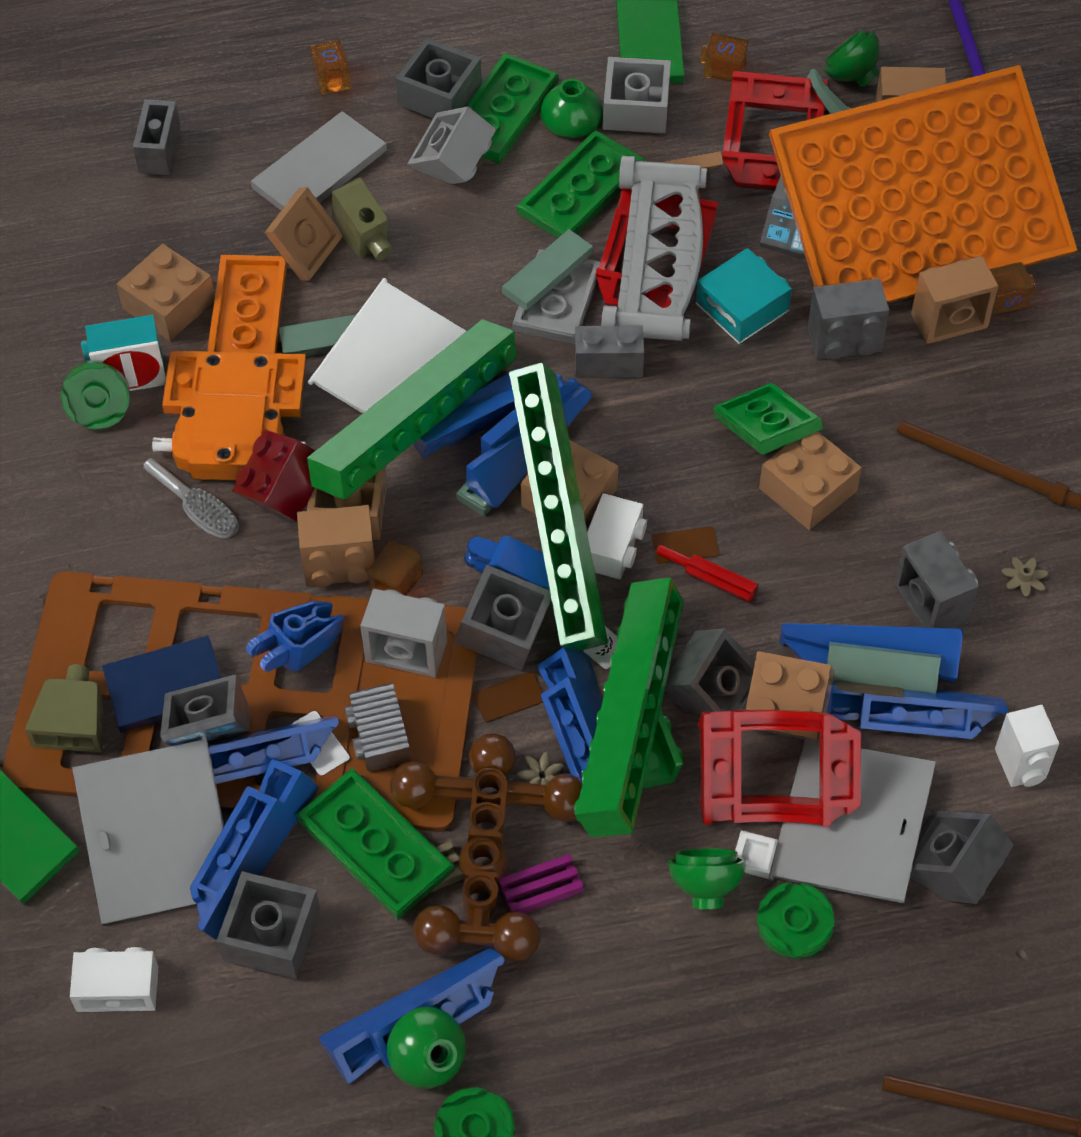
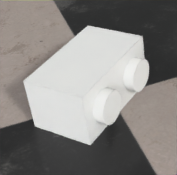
(614, 533)
(1026, 746)
(114, 980)

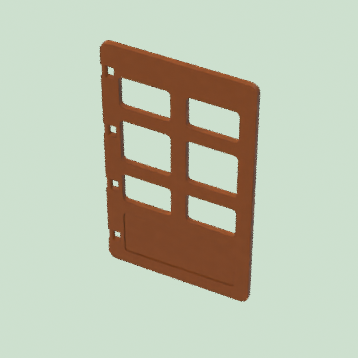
(431, 708)

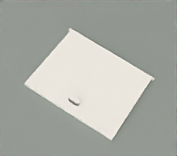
(383, 347)

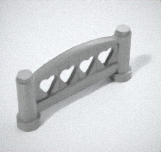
(649, 185)

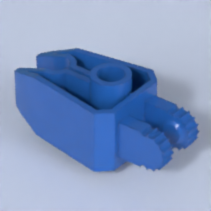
(508, 556)
(297, 636)

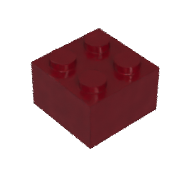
(277, 475)

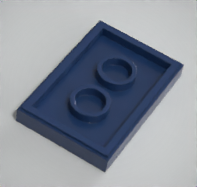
(140, 682)

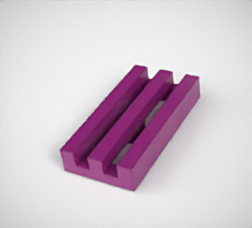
(536, 872)

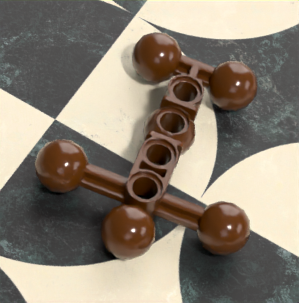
(492, 759)

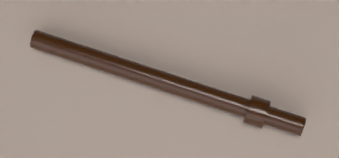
(1057, 492)
(982, 1104)

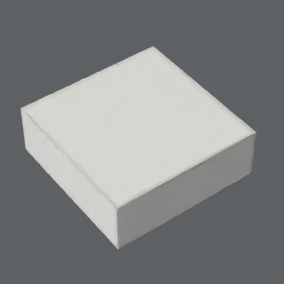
(758, 853)

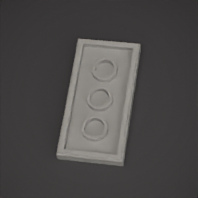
(320, 161)

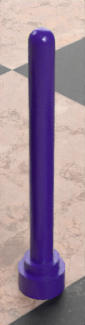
(967, 37)

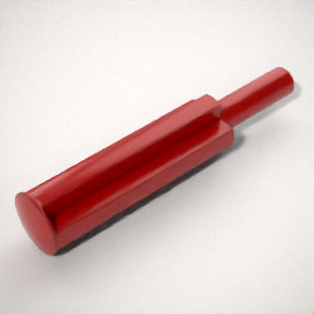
(713, 574)

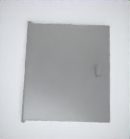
(156, 822)
(870, 847)

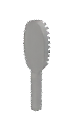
(200, 506)

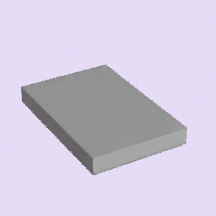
(561, 307)

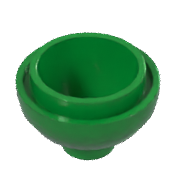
(855, 59)
(572, 109)
(707, 874)
(412, 1044)

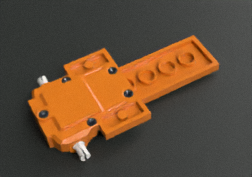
(240, 381)

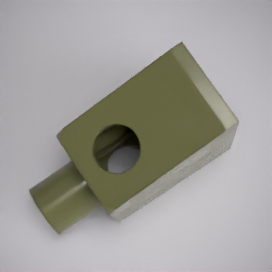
(361, 220)
(68, 714)

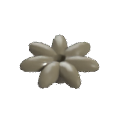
(1024, 576)
(540, 769)

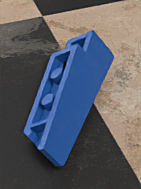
(473, 415)
(502, 450)
(812, 641)
(571, 704)
(918, 712)
(253, 752)
(249, 840)
(458, 991)

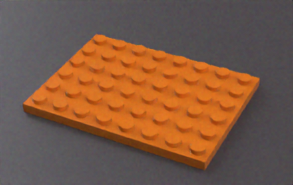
(924, 184)

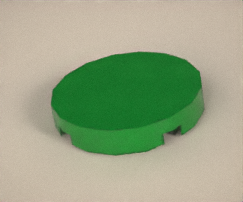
(95, 395)
(795, 920)
(474, 1114)

